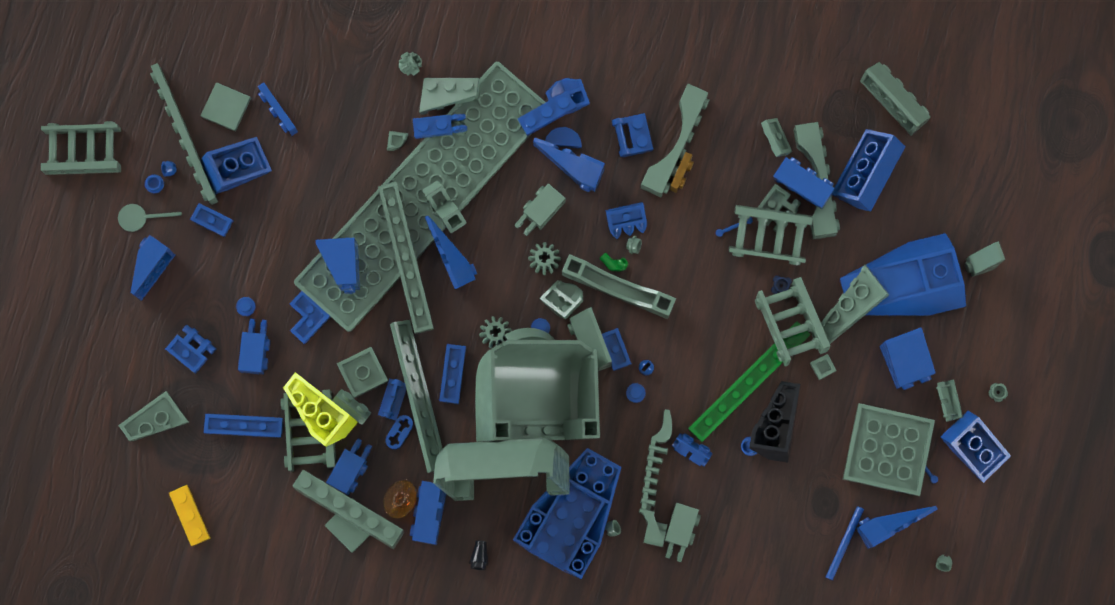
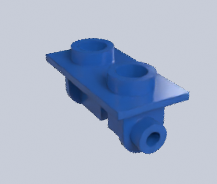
(392, 399)
(699, 452)

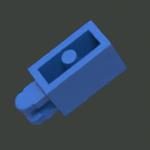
(253, 349)
(349, 468)

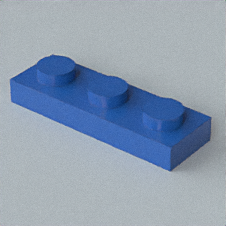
(276, 110)
(547, 113)
(452, 374)

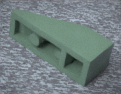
(984, 260)

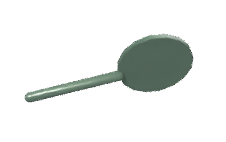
(133, 217)

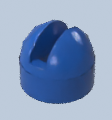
(168, 168)
(649, 370)

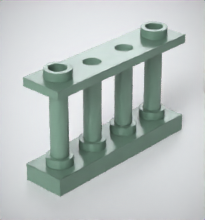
(71, 165)
(782, 219)
(804, 308)
(289, 461)

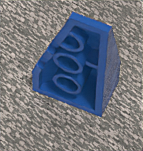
(582, 170)
(884, 527)

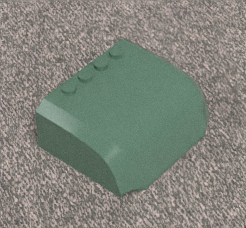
(537, 391)
(463, 463)

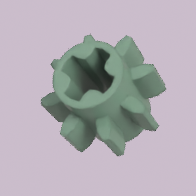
(410, 63)

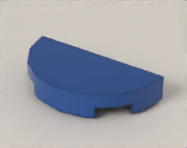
(564, 138)

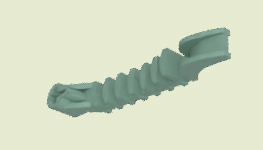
(655, 531)

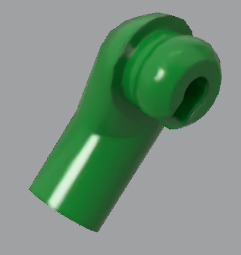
(614, 265)

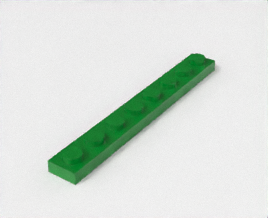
(742, 388)

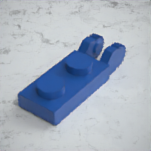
(438, 125)

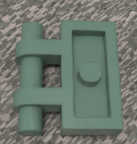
(776, 200)

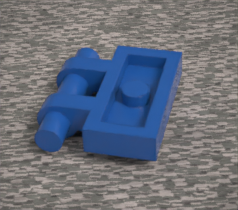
(186, 353)

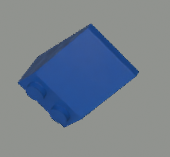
(235, 164)
(150, 263)
(975, 446)

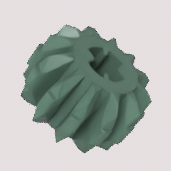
(549, 262)
(489, 329)

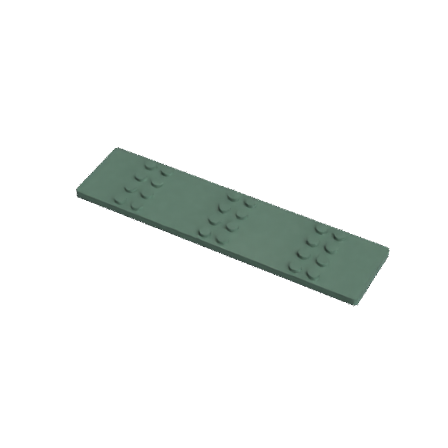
(457, 161)

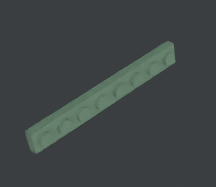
(180, 127)
(405, 257)
(417, 392)

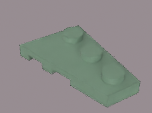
(447, 91)
(153, 418)

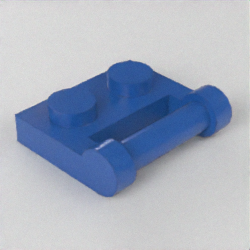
(638, 132)

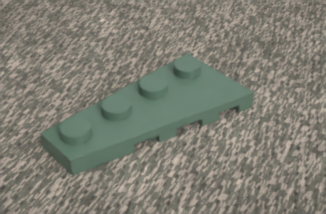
(859, 299)

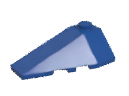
(455, 263)

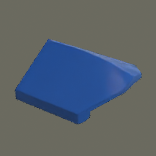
(575, 89)

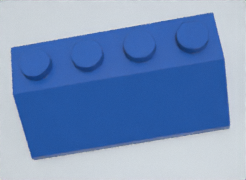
(868, 169)

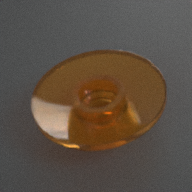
(400, 499)

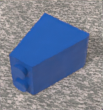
(343, 262)
(908, 359)

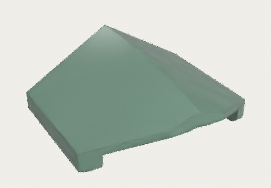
(562, 298)

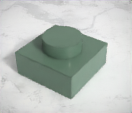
(823, 366)

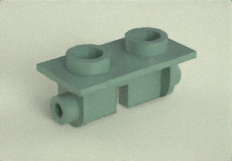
(950, 400)

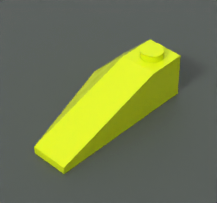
(321, 415)

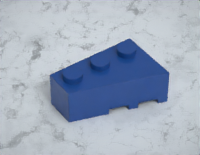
(804, 182)
(428, 513)

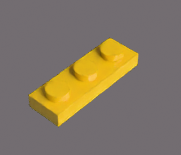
(189, 515)

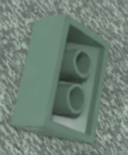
(587, 330)

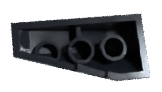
(775, 429)

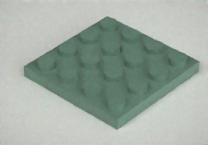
(888, 449)

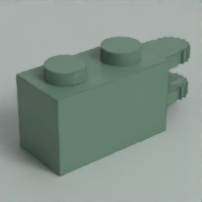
(541, 208)
(681, 528)

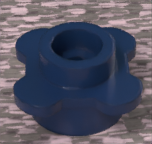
(780, 280)

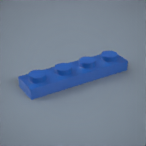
(243, 425)

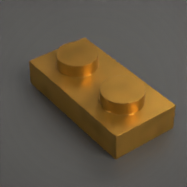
(679, 180)

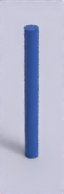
(844, 543)

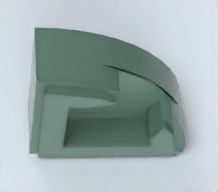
(396, 140)

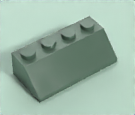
(895, 98)

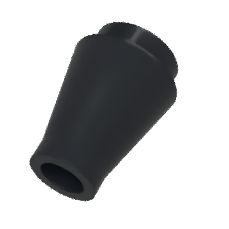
(479, 556)

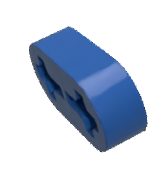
(403, 435)

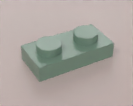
(776, 137)
(351, 406)

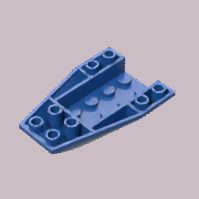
(919, 277)
(571, 526)

